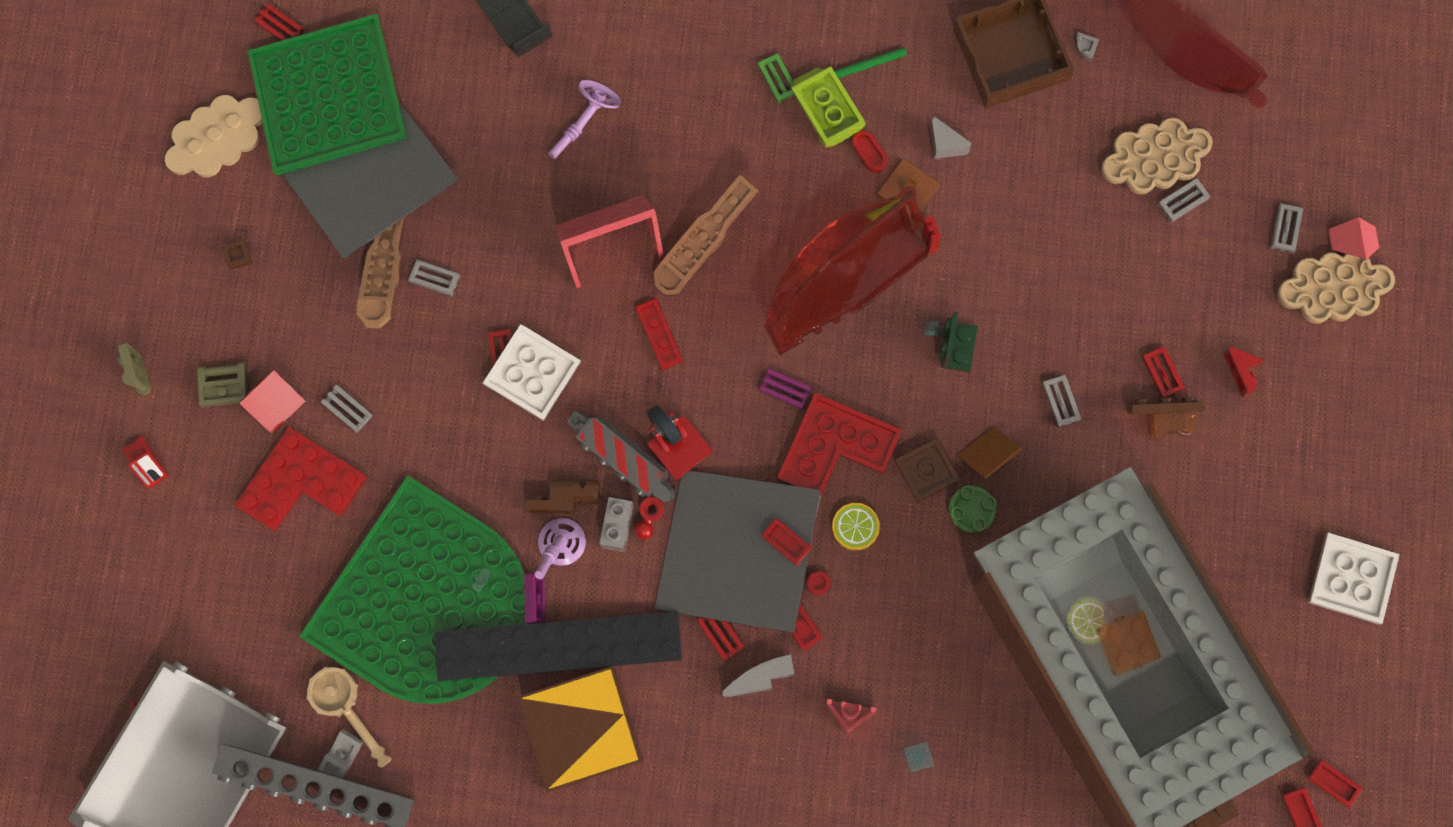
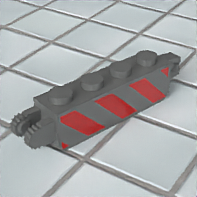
(622, 455)

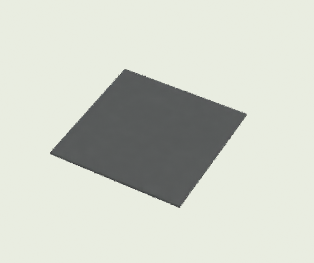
(371, 189)
(721, 563)

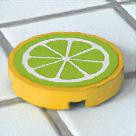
(855, 526)

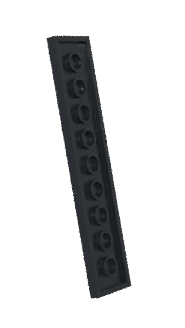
(557, 646)

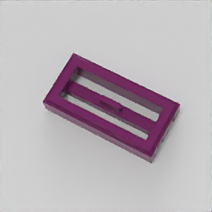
(770, 373)
(534, 599)

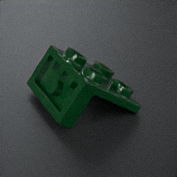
(959, 345)

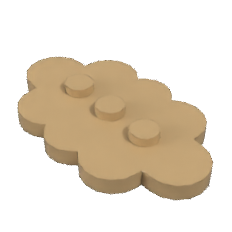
(214, 136)
(1156, 156)
(1335, 287)

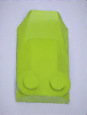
(827, 106)

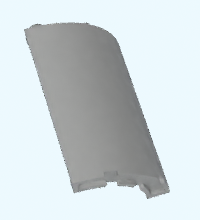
(167, 754)

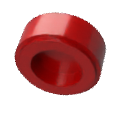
(818, 583)

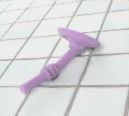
(595, 101)
(559, 545)

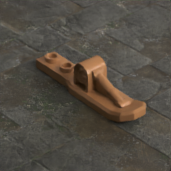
(702, 238)
(380, 278)

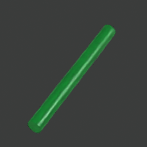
(872, 62)

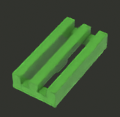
(785, 94)

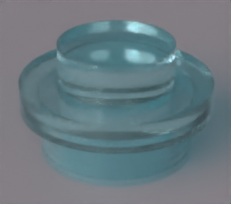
(932, 328)

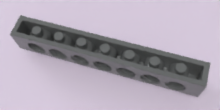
(226, 770)

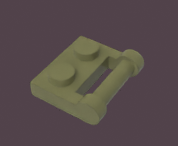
(134, 368)
(222, 391)

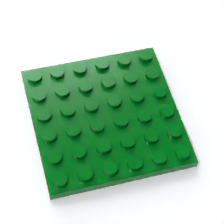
(326, 94)

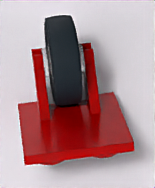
(676, 442)

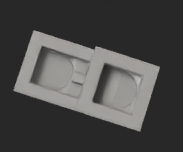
(341, 754)

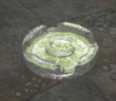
(1085, 616)

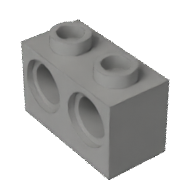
(616, 524)

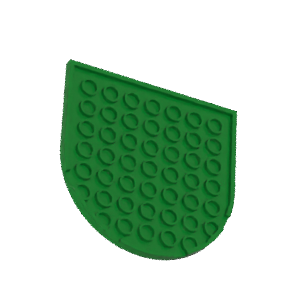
(413, 582)

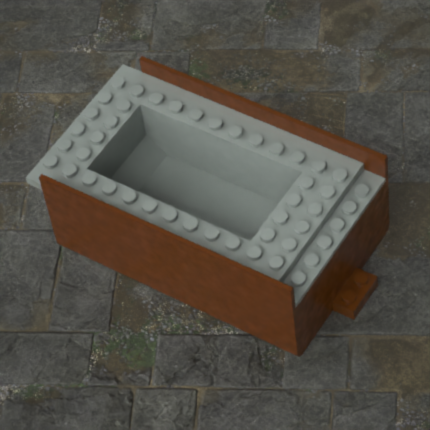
(1160, 738)

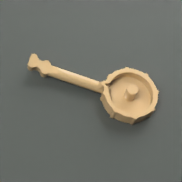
(333, 694)

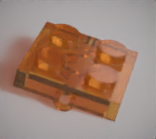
(1128, 643)

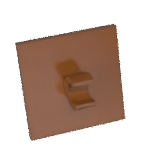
(909, 175)
(989, 452)

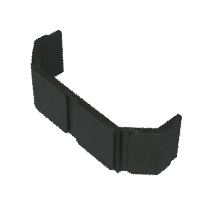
(516, 24)

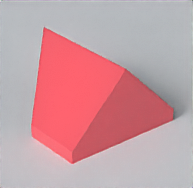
(1354, 238)
(849, 714)

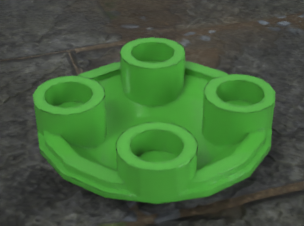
(972, 509)

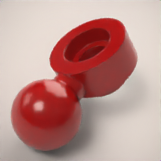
(644, 529)

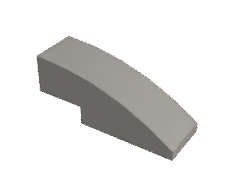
(760, 677)

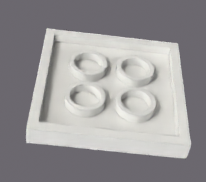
(531, 372)
(1353, 578)

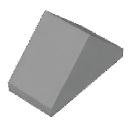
(947, 141)

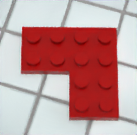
(832, 432)
(295, 468)

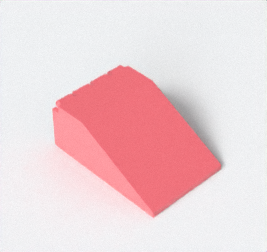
(605, 221)

